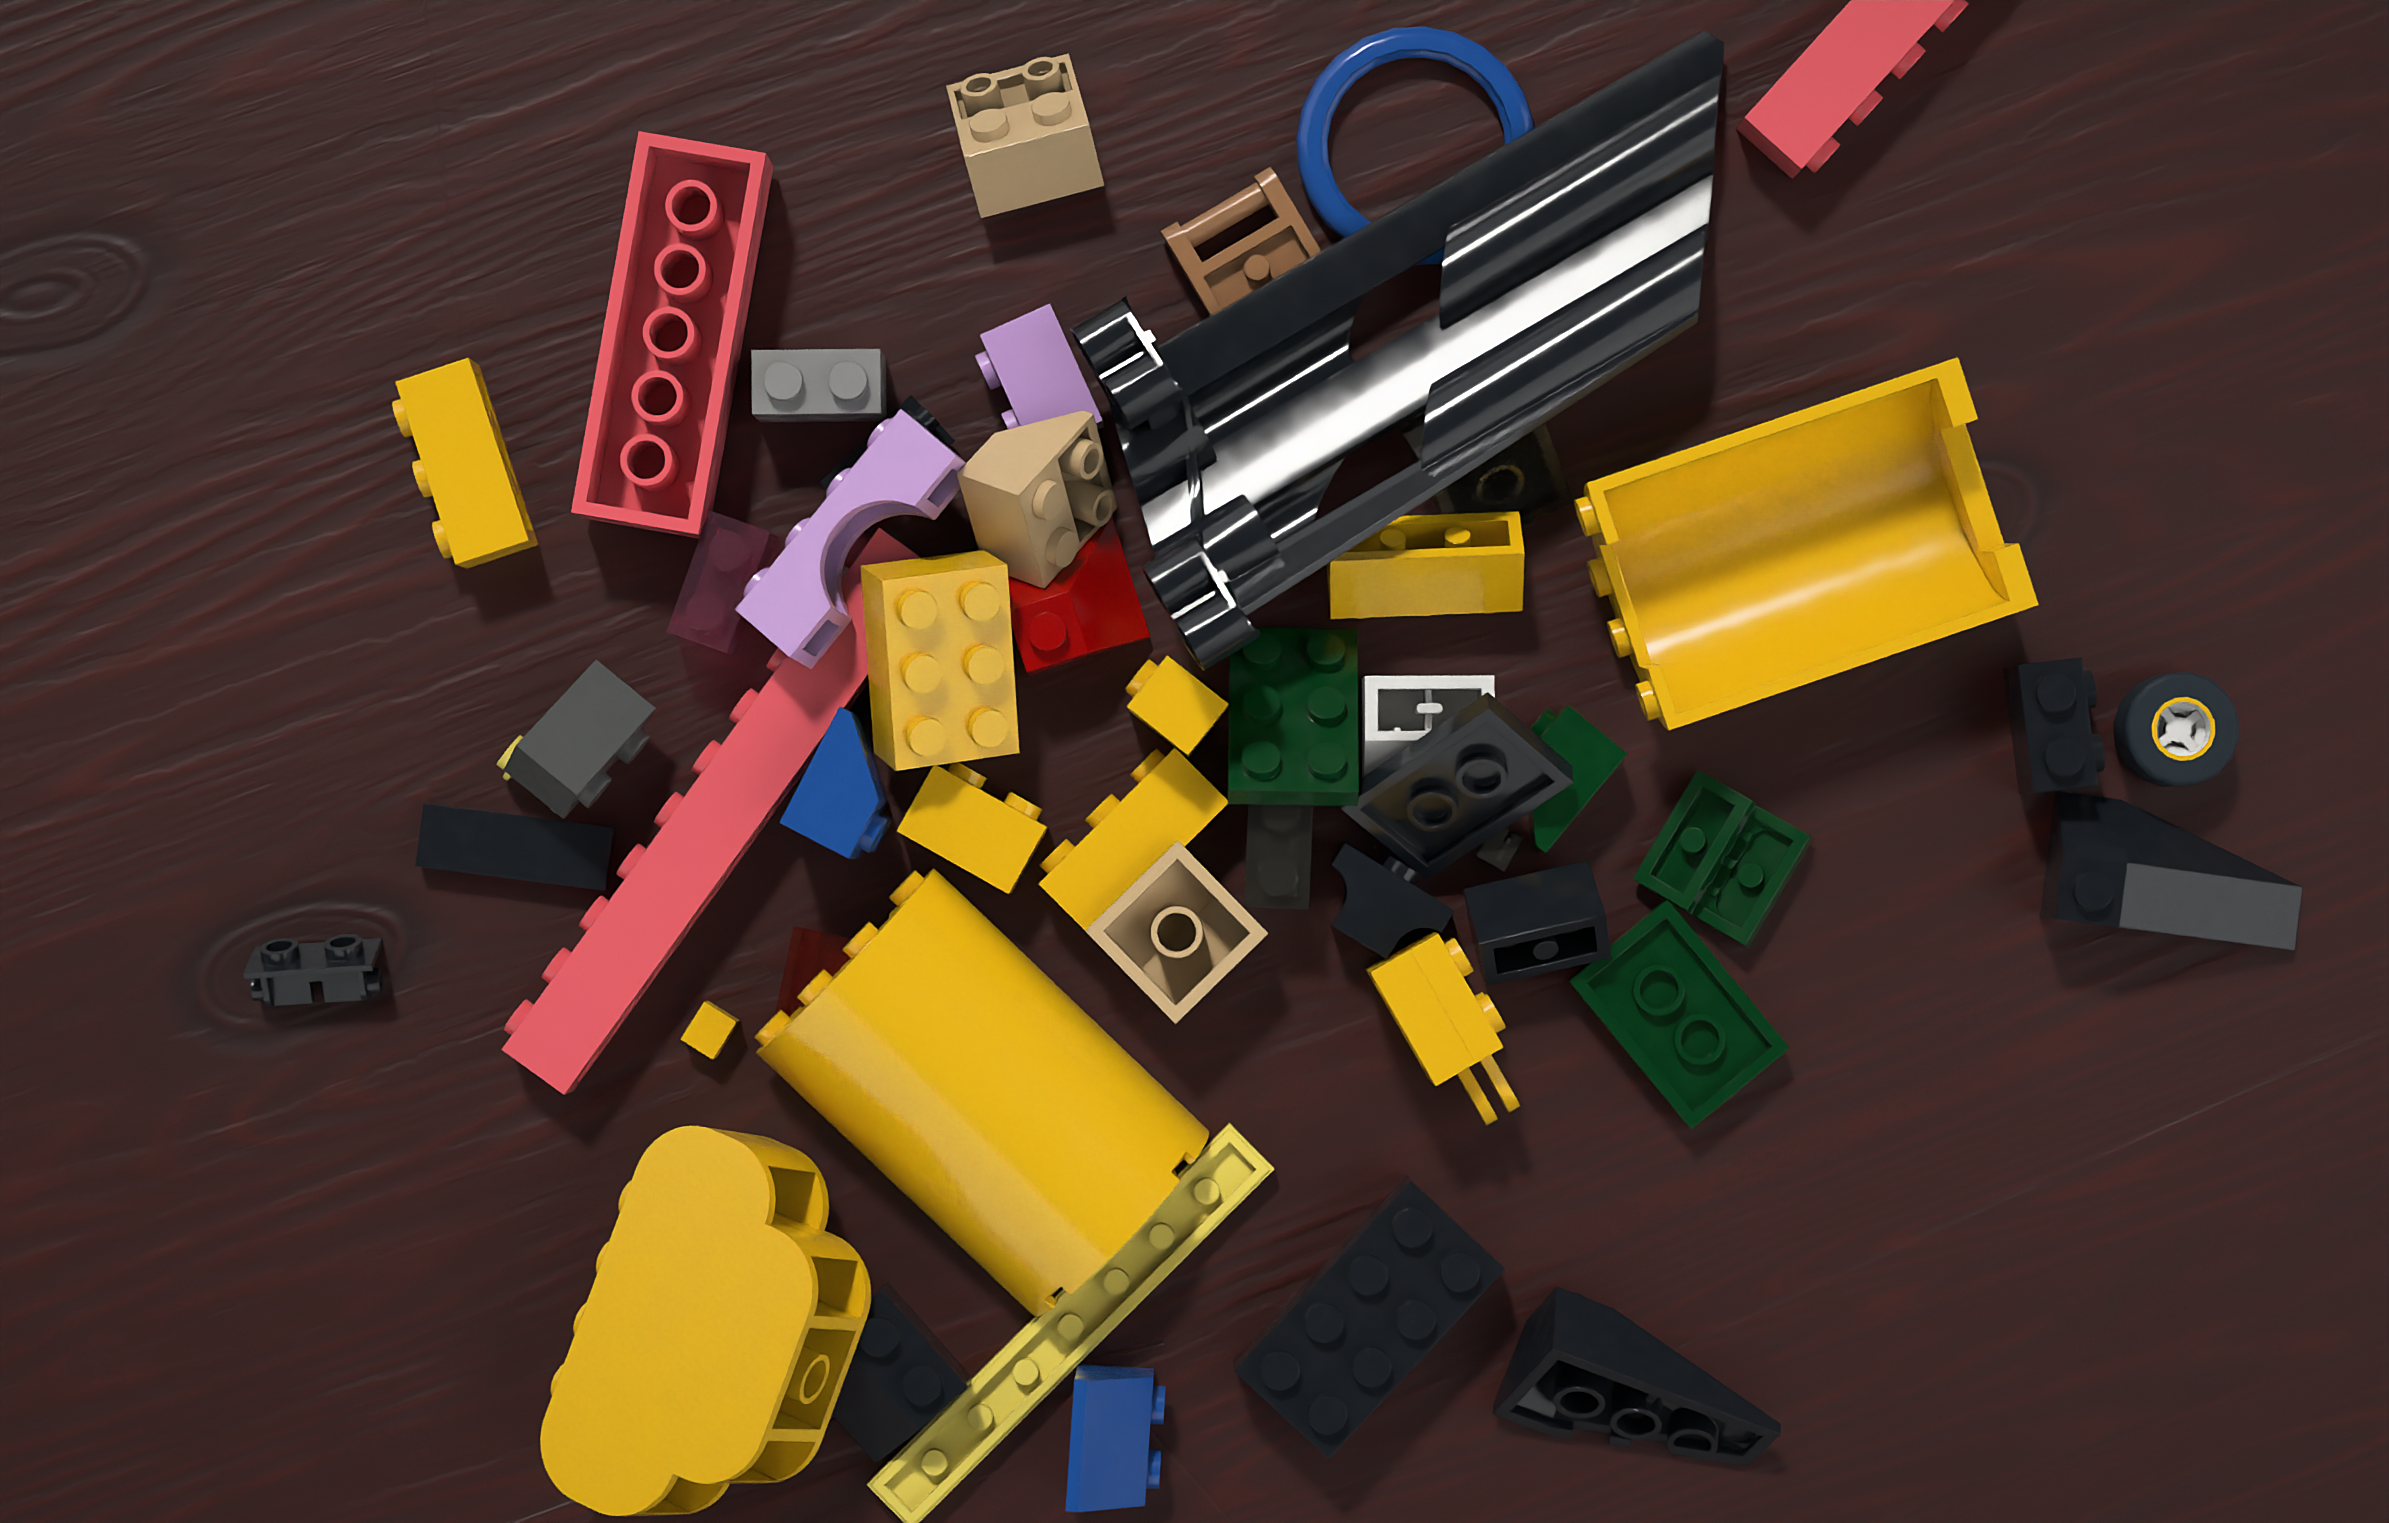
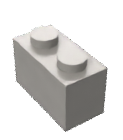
(819, 385)

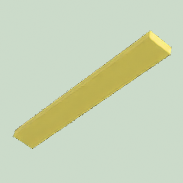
(1061, 1338)

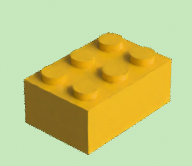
(940, 659)

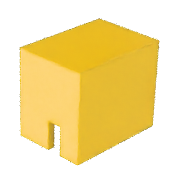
(710, 1029)

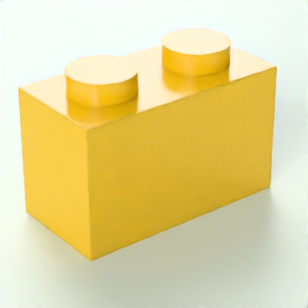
(1174, 704)
(974, 827)

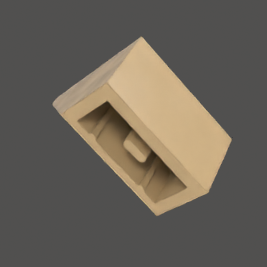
(1025, 135)
(1038, 494)

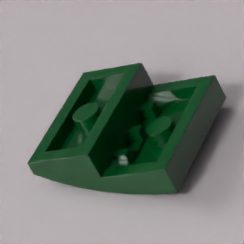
(1722, 858)

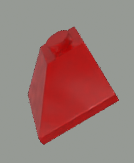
(1081, 610)

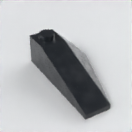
(2145, 874)
(1608, 1375)

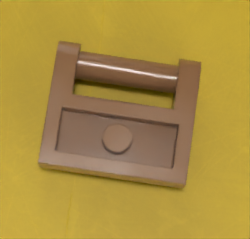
(1252, 259)

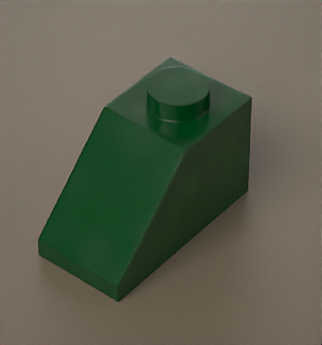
(1592, 760)

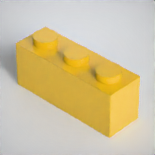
(464, 464)
(1432, 568)
(1130, 835)

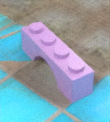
(800, 594)

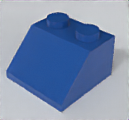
(841, 792)
(1111, 1437)

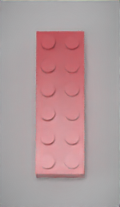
(672, 335)

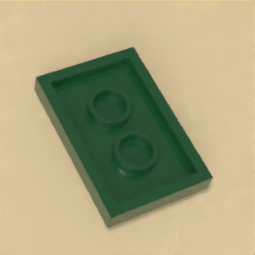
(1294, 719)
(1678, 1014)

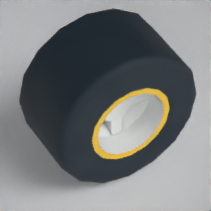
(2197, 720)

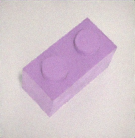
(1035, 370)

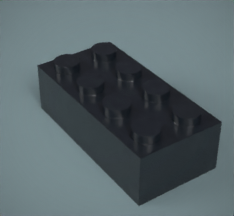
(1367, 1317)

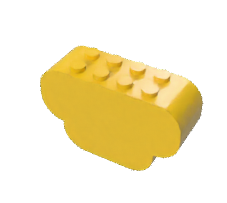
(706, 1330)

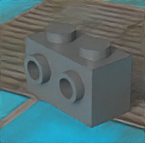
(580, 740)

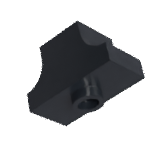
(1383, 901)

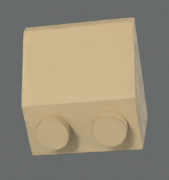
(1176, 932)

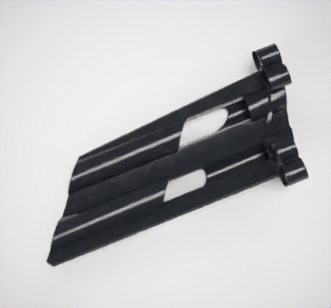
(1554, 279)

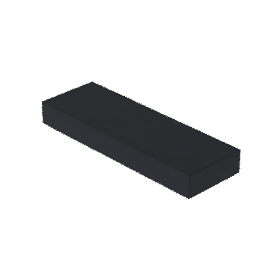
(515, 846)

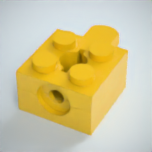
(1442, 1016)

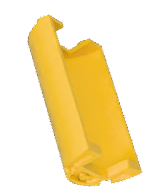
(1801, 547)
(984, 1093)

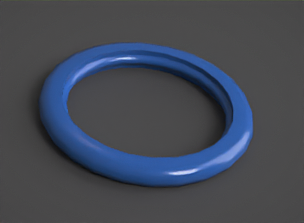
(1362, 58)

